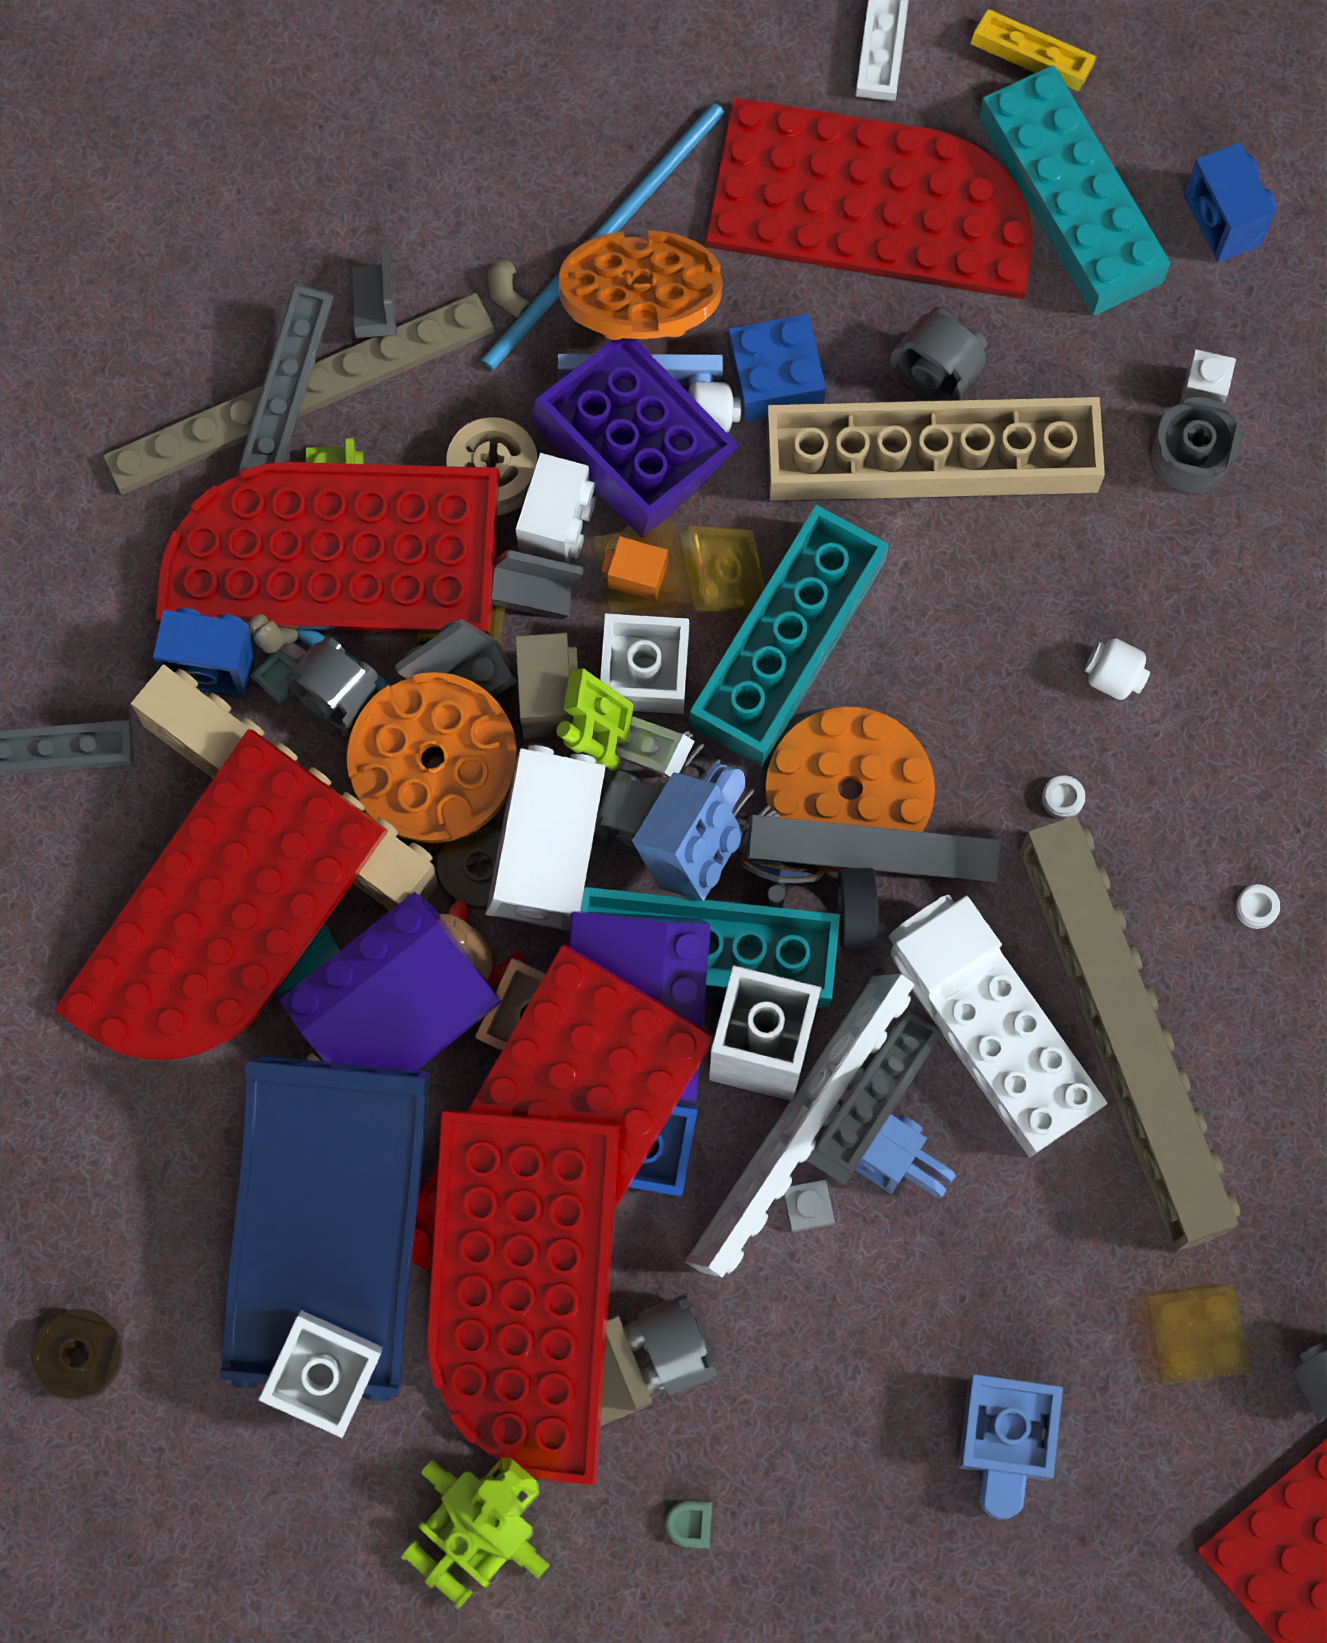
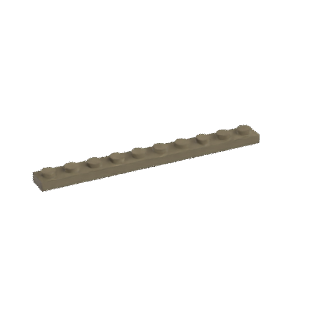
(329, 382)

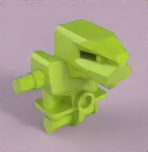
(477, 1527)

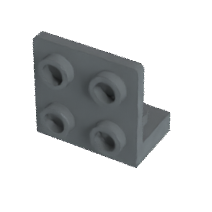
(462, 652)

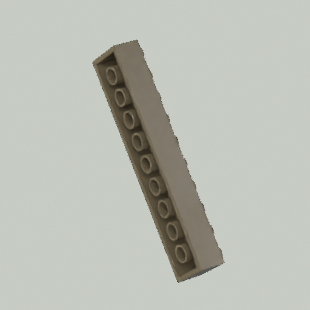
(1128, 1034)

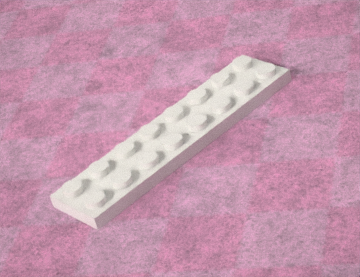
(794, 1132)

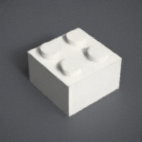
(555, 509)
(646, 660)
(321, 1373)

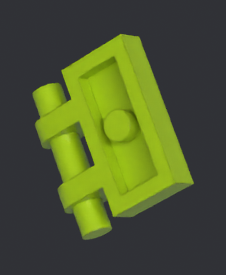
(597, 709)

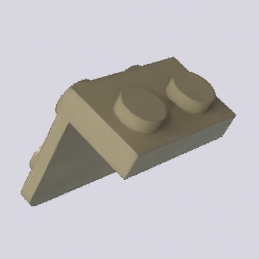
(624, 1384)

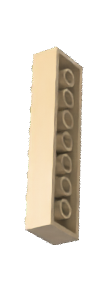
(934, 448)
(206, 736)

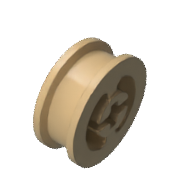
(506, 434)

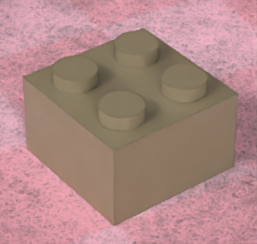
(542, 683)

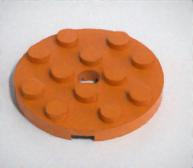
(671, 278)
(428, 713)
(858, 746)

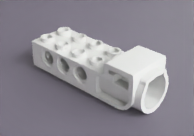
(994, 1022)

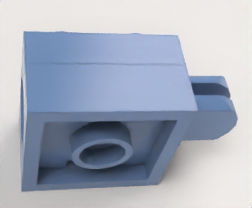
(692, 831)
(892, 1158)
(1005, 1436)

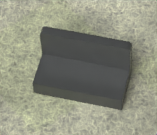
(374, 297)
(534, 584)

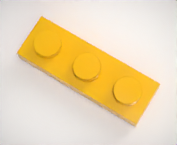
(1032, 49)

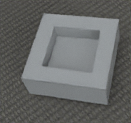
(809, 1206)

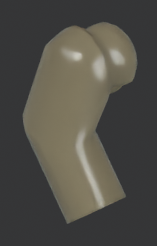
(501, 288)
(269, 636)

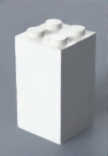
(546, 838)
(763, 1033)

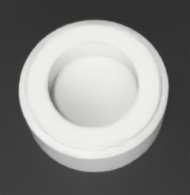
(1063, 797)
(1257, 906)

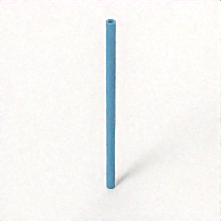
(611, 225)

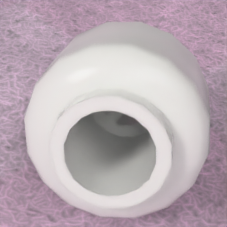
(717, 401)
(1117, 669)

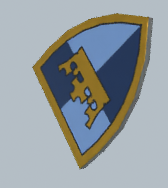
(779, 875)

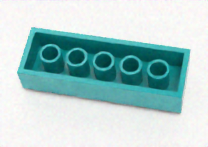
(1073, 190)
(788, 635)
(753, 937)

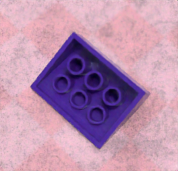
(634, 431)
(653, 954)
(392, 993)

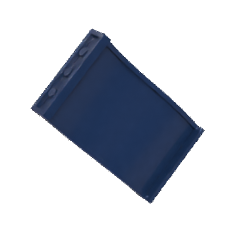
(324, 1211)

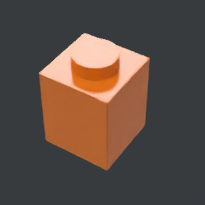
(636, 568)

